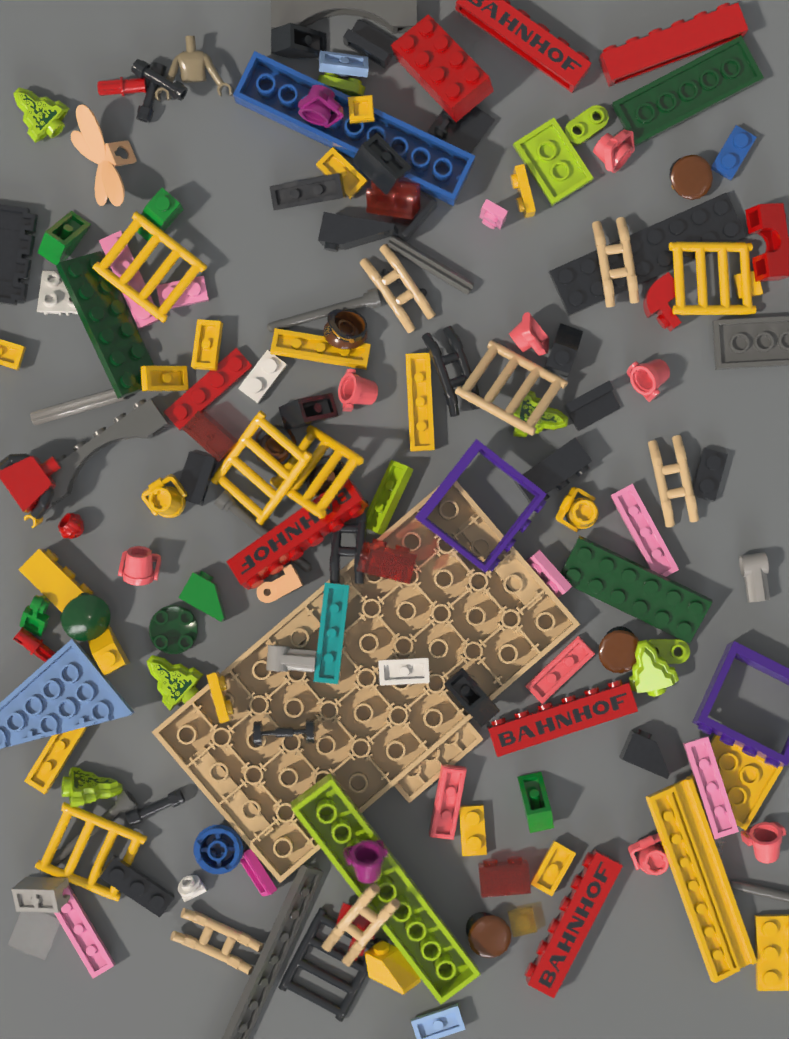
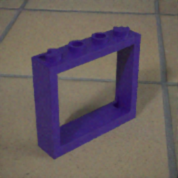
(519, 525)
(727, 735)

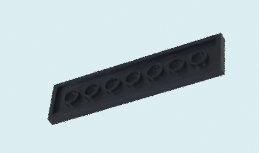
(711, 221)

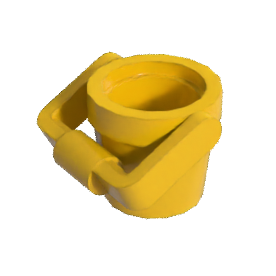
(167, 500)
(580, 512)

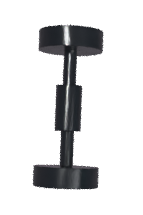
(258, 732)

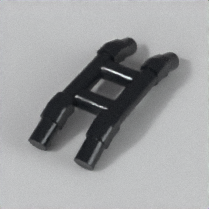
(440, 361)
(338, 551)

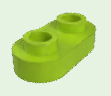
(350, 87)
(586, 124)
(666, 649)

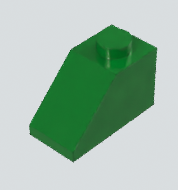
(160, 211)
(63, 238)
(203, 595)
(535, 802)

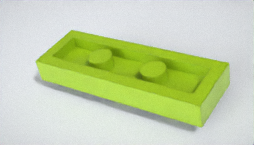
(387, 496)

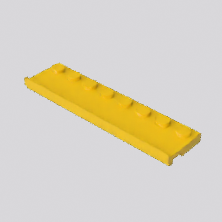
(701, 879)

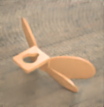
(92, 145)

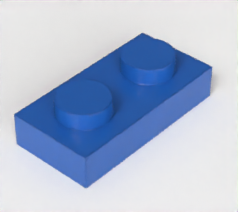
(733, 152)

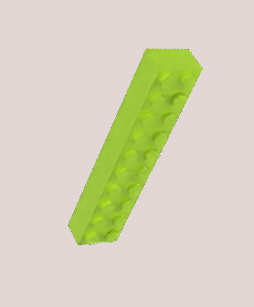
(415, 925)

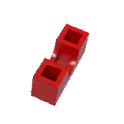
(771, 224)

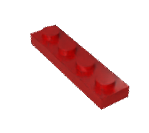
(208, 388)

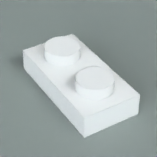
(262, 376)
(404, 671)

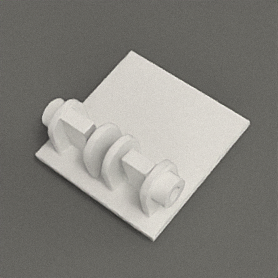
(54, 295)

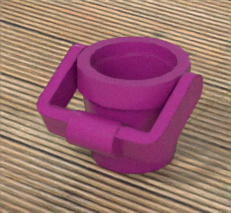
(318, 106)
(366, 859)

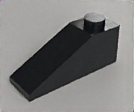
(349, 232)

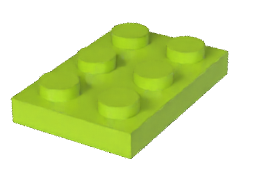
(553, 161)

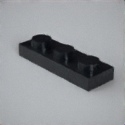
(307, 191)
(136, 886)

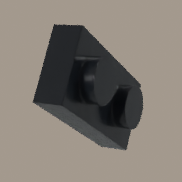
(709, 474)

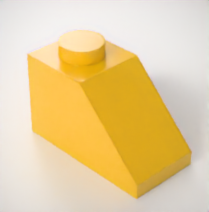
(108, 652)
(390, 967)

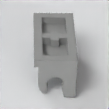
(40, 894)

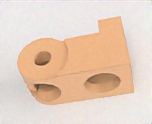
(271, 591)

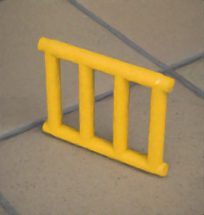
(721, 249)
(142, 297)
(339, 451)
(288, 476)
(114, 829)

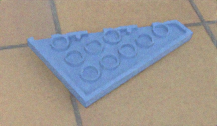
(60, 698)

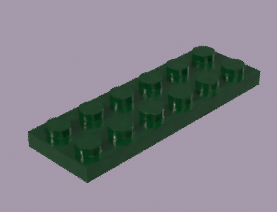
(688, 90)
(106, 323)
(635, 589)

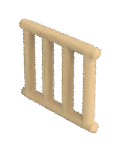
(508, 414)

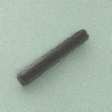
(430, 265)

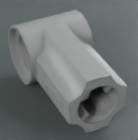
(755, 570)
(284, 659)

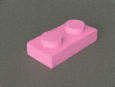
(493, 215)
(195, 292)
(548, 573)

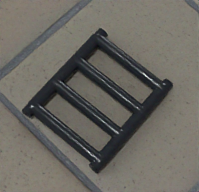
(299, 961)

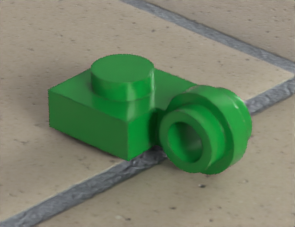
(33, 616)

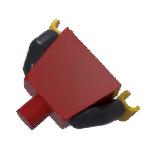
(30, 483)

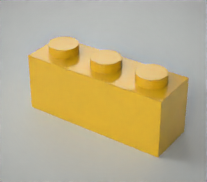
(52, 579)

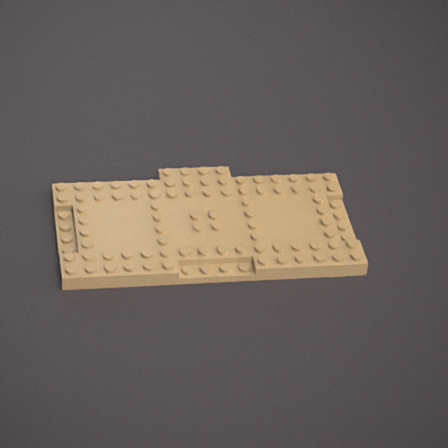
(366, 730)

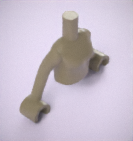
(193, 68)

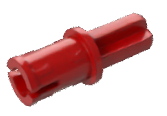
(122, 86)
(33, 645)

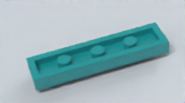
(331, 633)

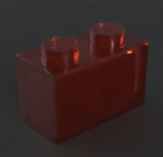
(387, 562)
(504, 877)

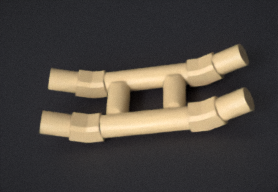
(627, 271)
(396, 303)
(665, 494)
(363, 938)
(202, 944)

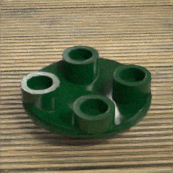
(85, 617)
(173, 629)

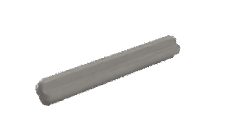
(74, 407)

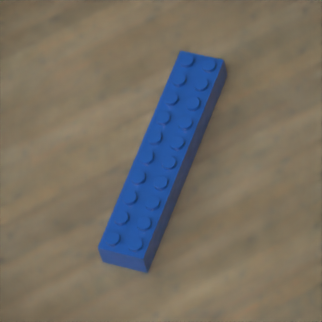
(277, 89)

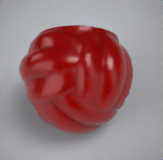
(71, 526)

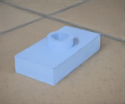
(343, 64)
(438, 1023)

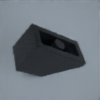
(297, 41)
(563, 350)
(308, 411)
(472, 697)
(644, 753)

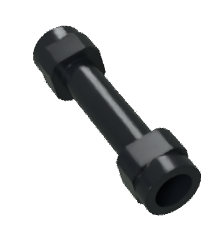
(176, 89)
(145, 111)
(136, 816)

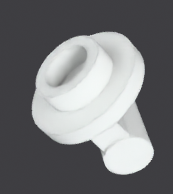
(191, 887)

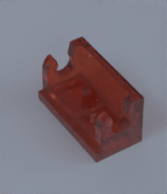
(400, 202)
(210, 435)

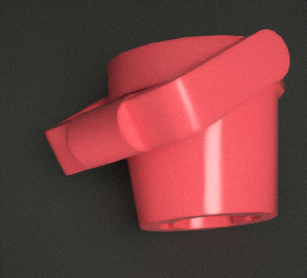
(614, 151)
(530, 335)
(648, 377)
(356, 390)
(137, 566)
(766, 840)
(650, 855)

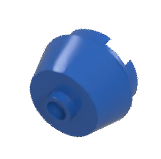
(218, 849)

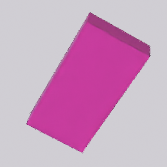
(257, 873)

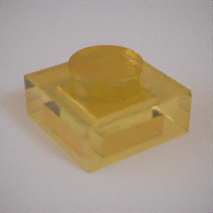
(522, 921)

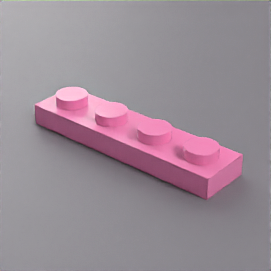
(118, 267)
(644, 531)
(710, 787)
(84, 936)

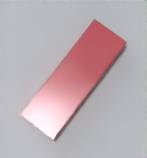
(560, 669)
(447, 801)

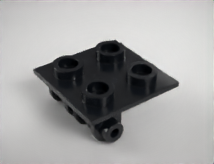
(465, 132)

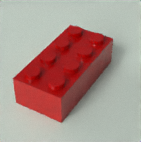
(442, 68)

